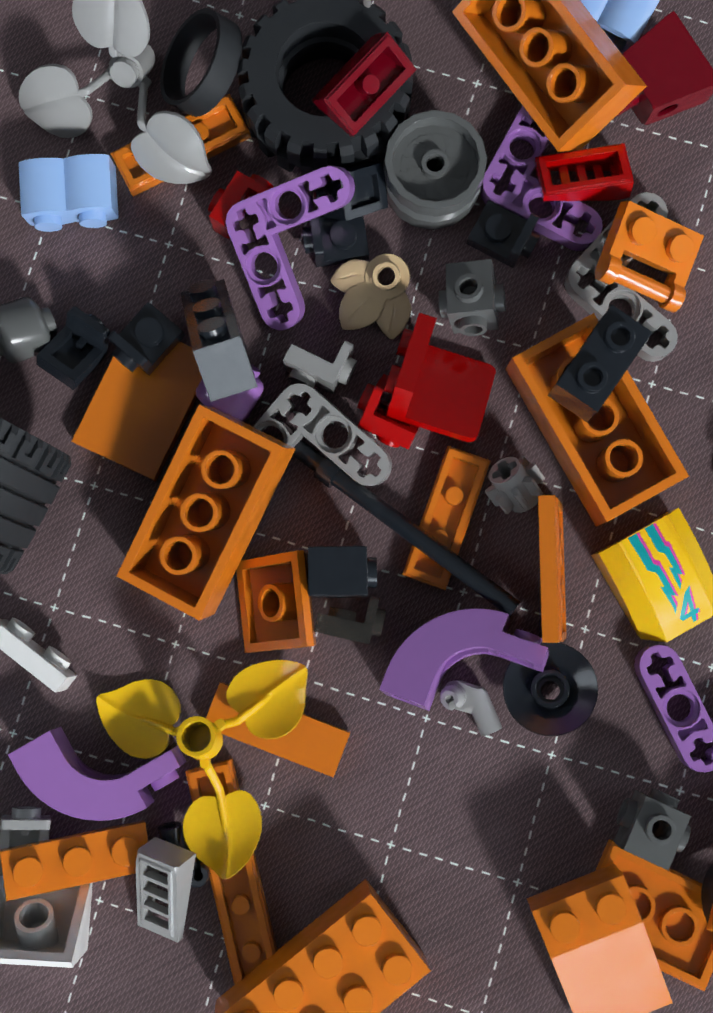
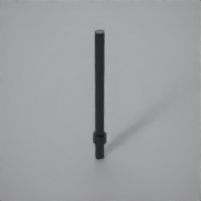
(331, 475)

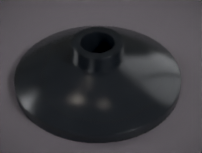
(569, 709)

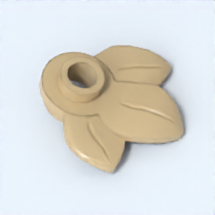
(369, 299)

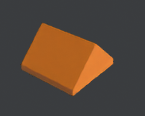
(275, 602)

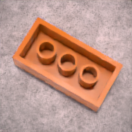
(558, 51)
(615, 455)
(205, 512)
(340, 963)

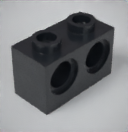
(600, 363)
(340, 572)

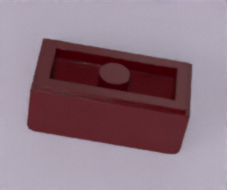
(365, 83)

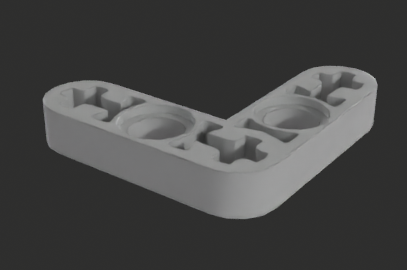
(585, 297)
(313, 427)

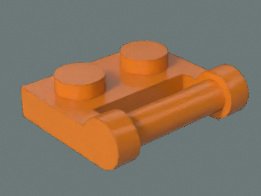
(655, 243)

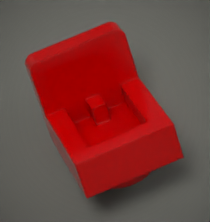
(239, 189)
(374, 419)

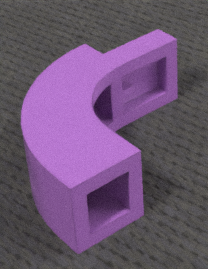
(443, 641)
(72, 788)

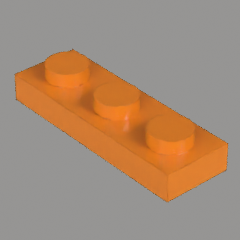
(71, 860)

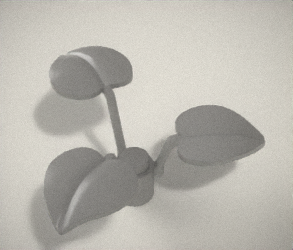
(51, 97)

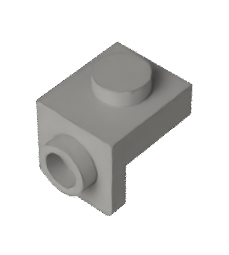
(313, 370)
(23, 827)

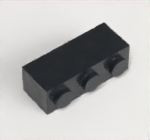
(217, 339)

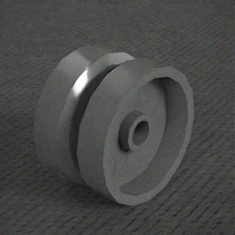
(434, 169)

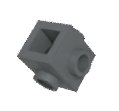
(472, 297)
(648, 841)

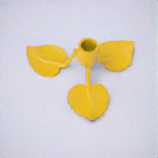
(142, 716)

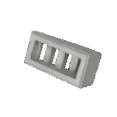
(179, 865)

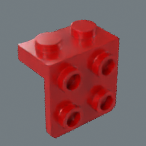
(438, 386)

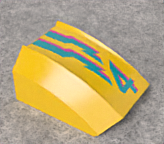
(659, 578)

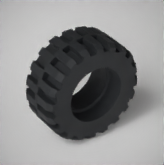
(284, 43)

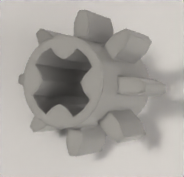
(514, 484)

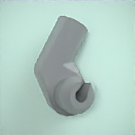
(472, 700)

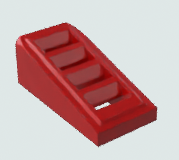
(598, 159)

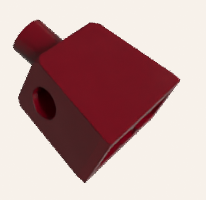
(672, 70)

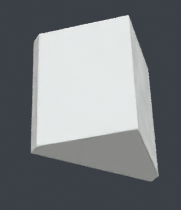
(45, 927)

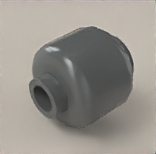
(24, 329)

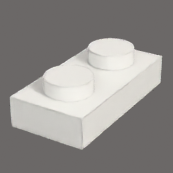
(46, 665)

